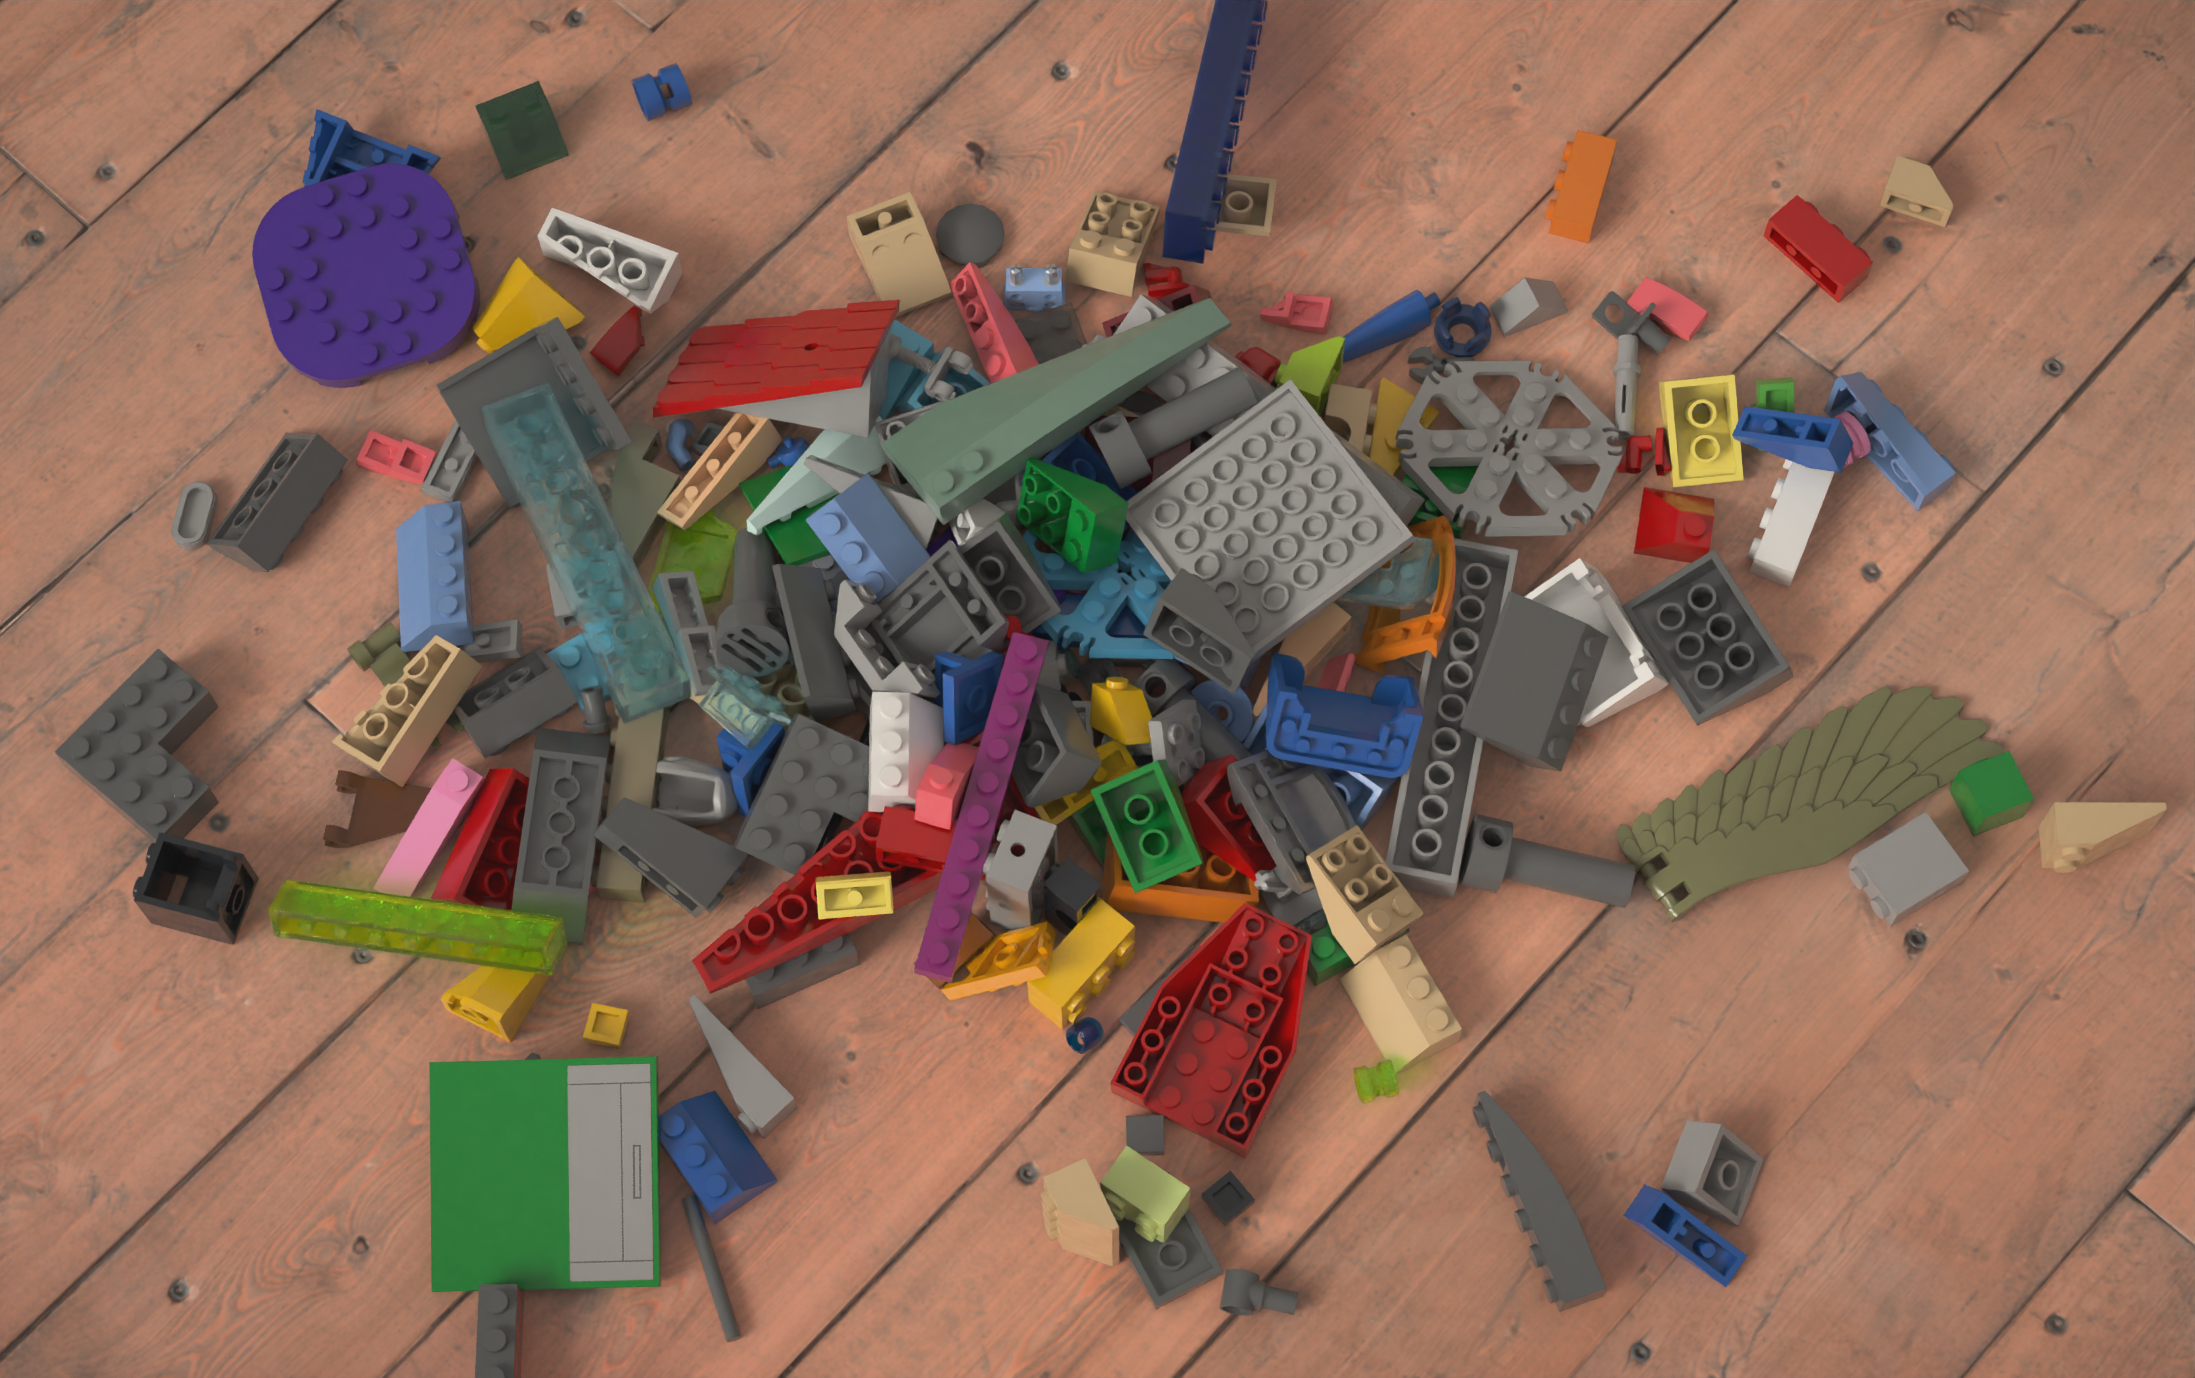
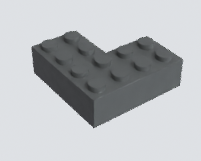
(129, 748)
(805, 784)

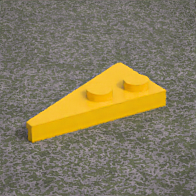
(1390, 412)

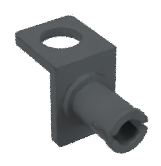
(1632, 322)

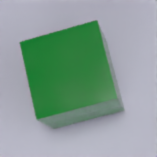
(1991, 793)

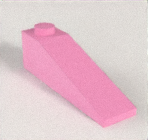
(431, 830)

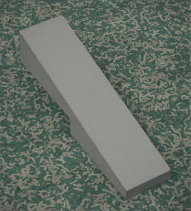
(688, 626)

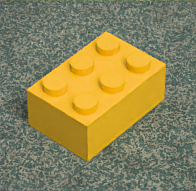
(1083, 964)

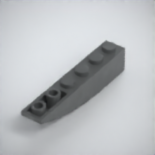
(1542, 1210)

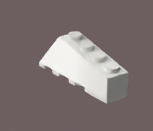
(624, 263)

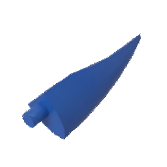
(1390, 325)

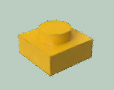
(606, 1025)

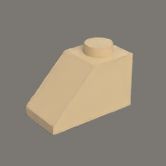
(1916, 192)

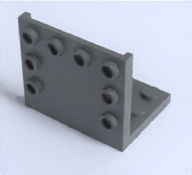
(522, 364)

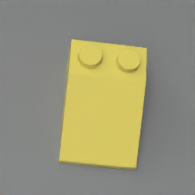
(1699, 428)

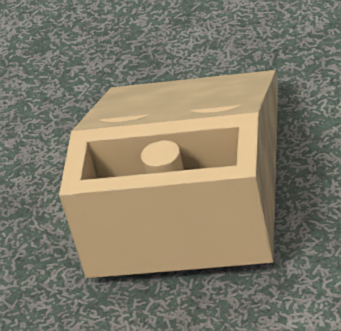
(1111, 243)
(898, 253)
(1360, 894)

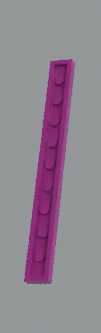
(981, 808)

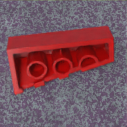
(487, 850)

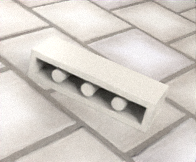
(1789, 522)

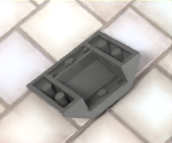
(937, 612)

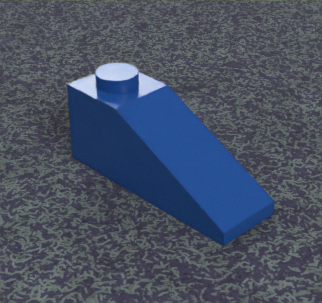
(1797, 437)
(1685, 1234)

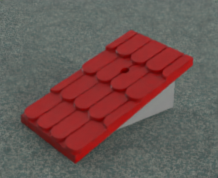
(797, 369)

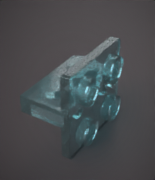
(741, 706)

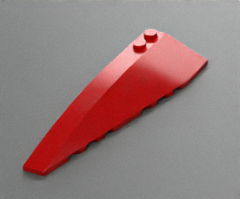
(789, 918)

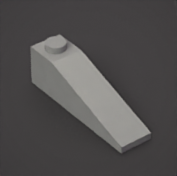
(908, 504)
(756, 1092)

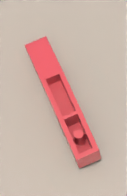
(991, 326)

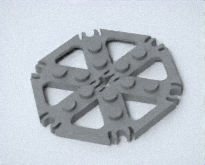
(1526, 463)

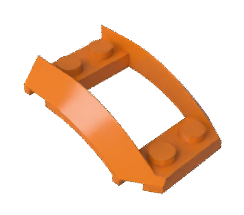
(1387, 636)

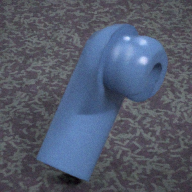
(677, 435)

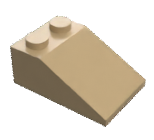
(2086, 831)

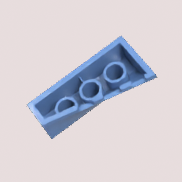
(1895, 445)

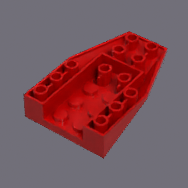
(1222, 1031)

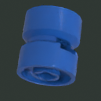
(650, 95)

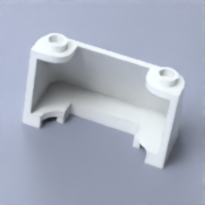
(1627, 666)

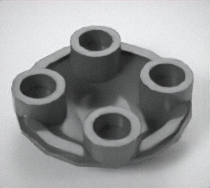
(970, 234)

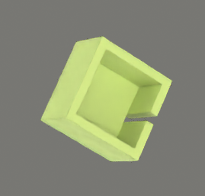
(1145, 1195)

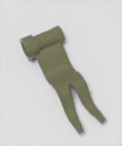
(387, 661)

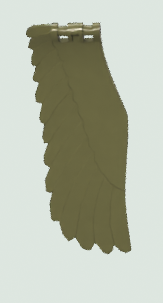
(1804, 800)

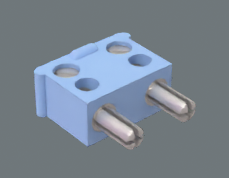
(1034, 288)

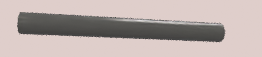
(711, 1268)

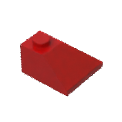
(1674, 525)

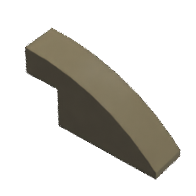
(640, 490)

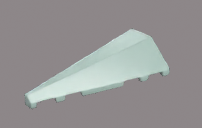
(804, 487)

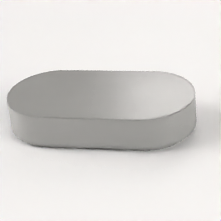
(194, 516)

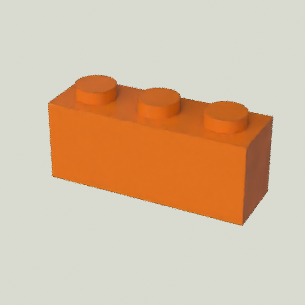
(1580, 186)

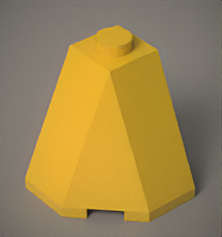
(521, 304)
(495, 998)

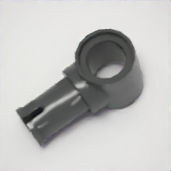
(1245, 1294)

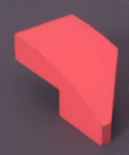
(1301, 313)

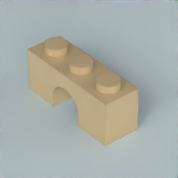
(1349, 413)

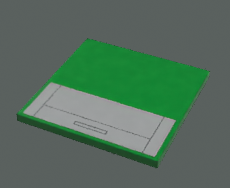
(545, 1173)

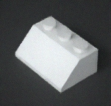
(902, 743)

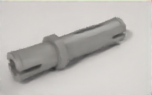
(1626, 376)

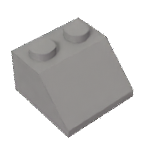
(1712, 1171)

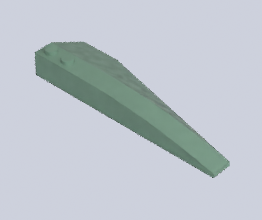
(989, 433)

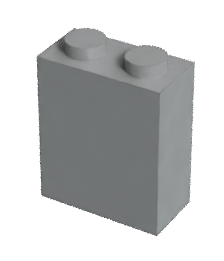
(1907, 869)

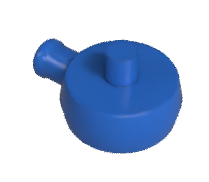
(789, 452)

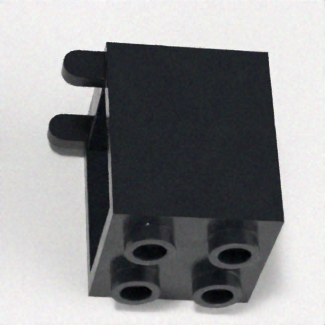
(214, 895)

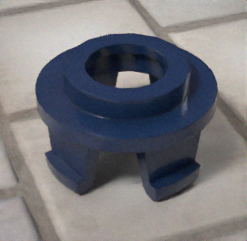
(1458, 313)

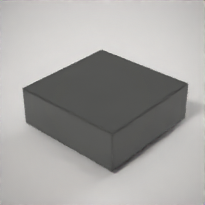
(1145, 1134)

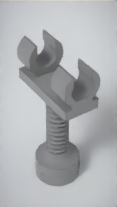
(935, 385)

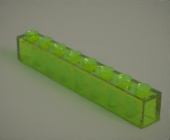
(418, 927)

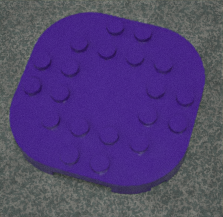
(365, 275)

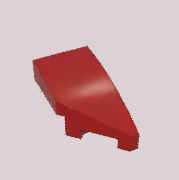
(620, 341)

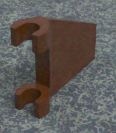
(378, 809)

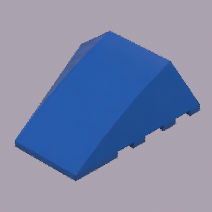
(342, 150)

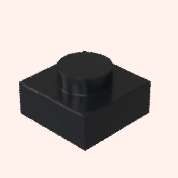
(1227, 1198)

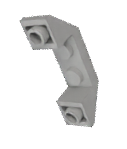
(854, 613)

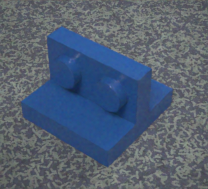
(966, 692)
(748, 765)

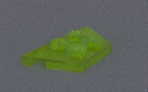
(702, 547)

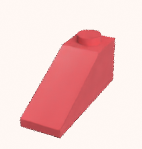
(945, 785)

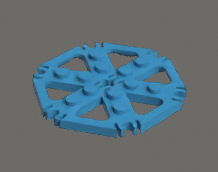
(1105, 599)

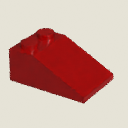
(1221, 824)

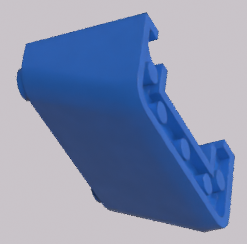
(1340, 727)

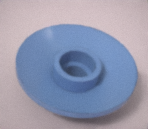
(1238, 705)

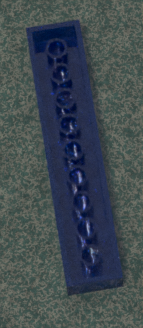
(1212, 129)

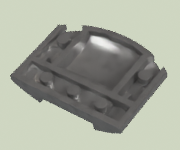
(1292, 811)

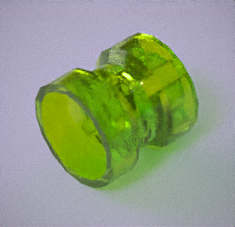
(1376, 1081)

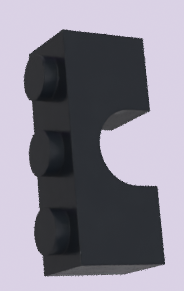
(1069, 895)

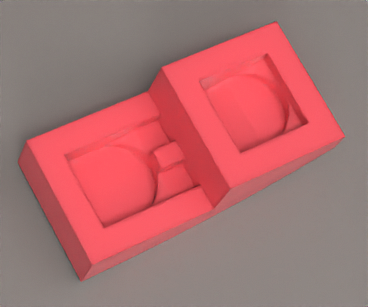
(1673, 310)
(395, 459)

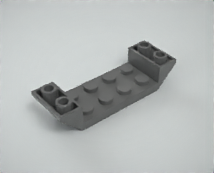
(560, 826)

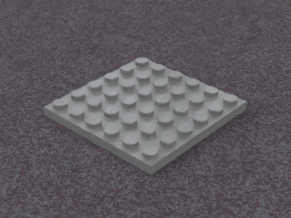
(1270, 518)

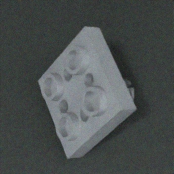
(1176, 739)

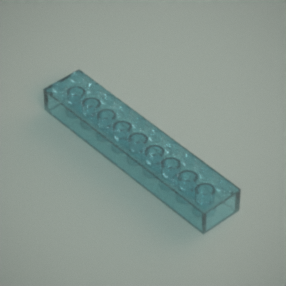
(586, 553)

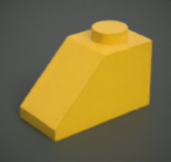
(1120, 711)

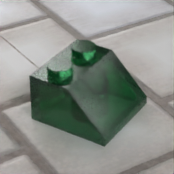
(521, 130)

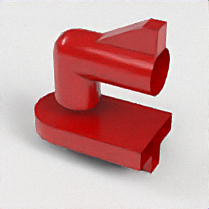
(1158, 274)
(1635, 445)

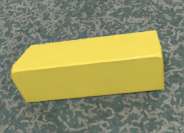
(854, 895)

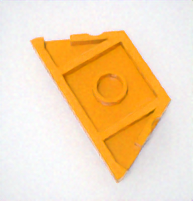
(1007, 961)

